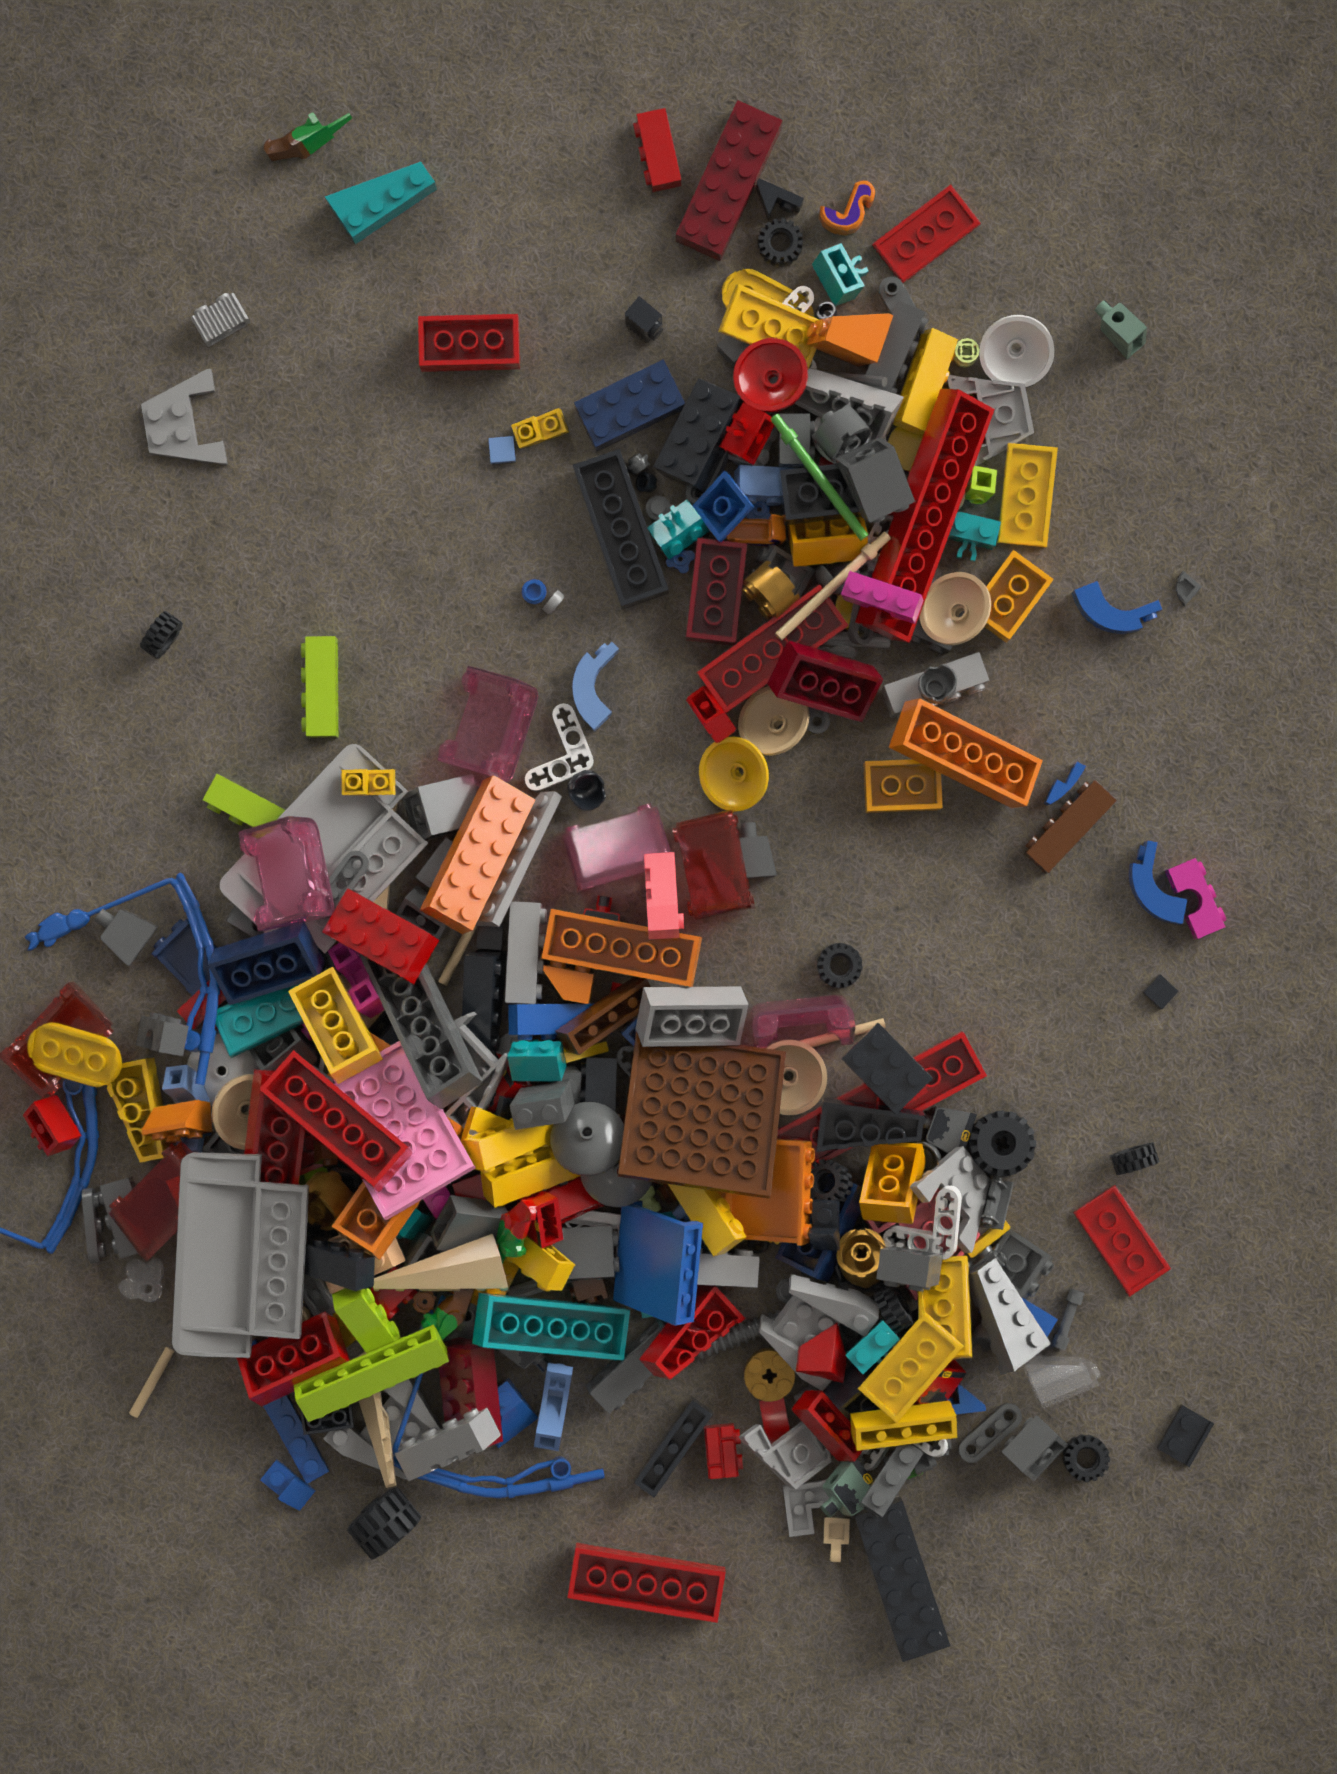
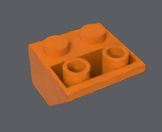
(571, 983)
(178, 1121)

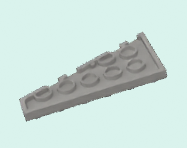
(519, 859)

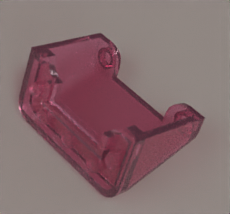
(491, 725)
(614, 847)
(289, 872)
(831, 1009)

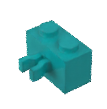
(839, 274)
(677, 529)
(975, 532)
(537, 1060)
(872, 1347)

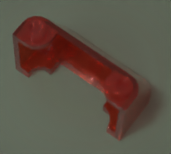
(714, 865)
(69, 1009)
(151, 1208)

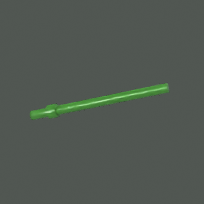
(790, 437)

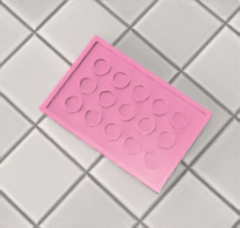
(397, 1101)

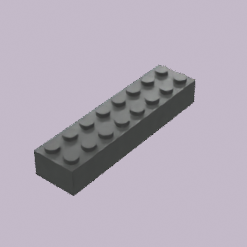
(426, 1034)

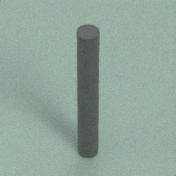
(863, 379)

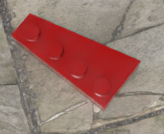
(679, 1344)

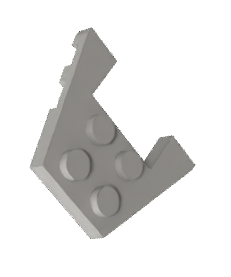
(1011, 416)
(171, 422)
(963, 1173)
(791, 1457)

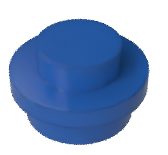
(534, 591)

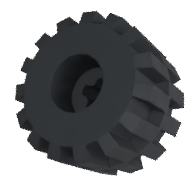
(1018, 1139)
(384, 1523)

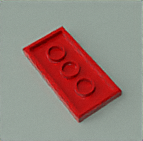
(926, 234)
(1121, 1240)

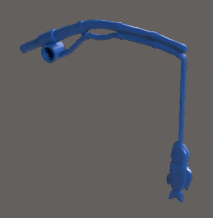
(60, 925)
(74, 1194)
(558, 1466)

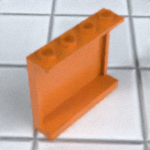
(788, 1210)

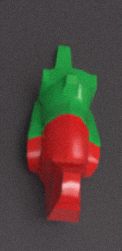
(514, 1229)

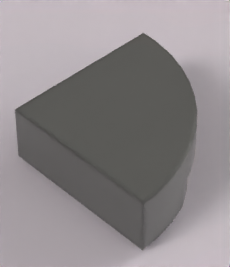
(1186, 588)

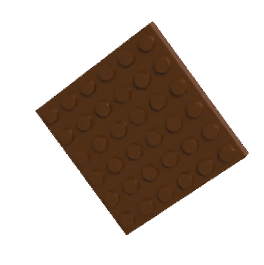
(703, 1117)

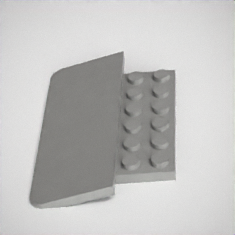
(344, 826)
(236, 1256)

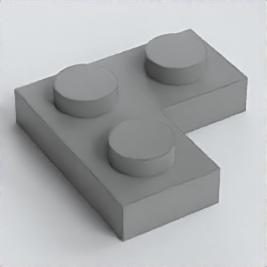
(799, 1505)

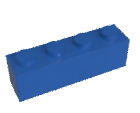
(541, 1019)

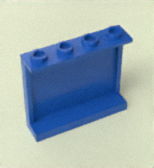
(658, 1264)

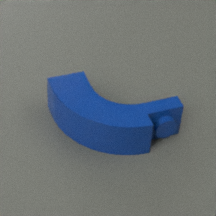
(1106, 617)
(1147, 893)

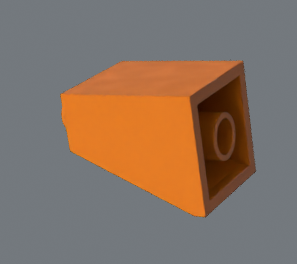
(852, 337)

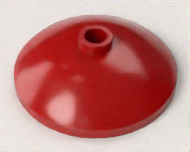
(767, 360)

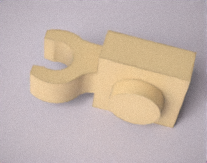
(836, 1533)

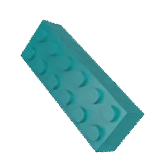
(550, 1326)

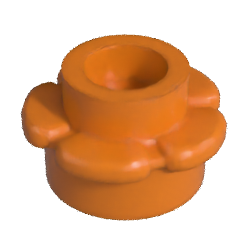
(418, 1303)

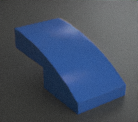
(1059, 788)

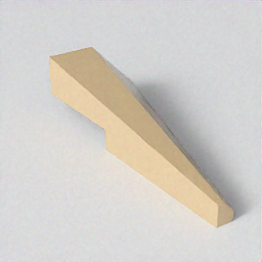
(465, 1267)
(379, 1431)

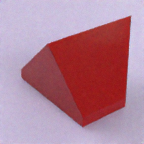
(823, 1356)

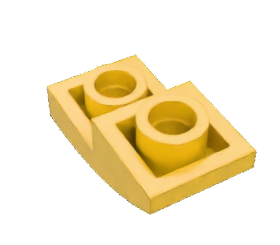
(540, 428)
(368, 782)

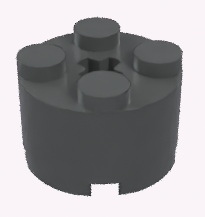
(841, 432)

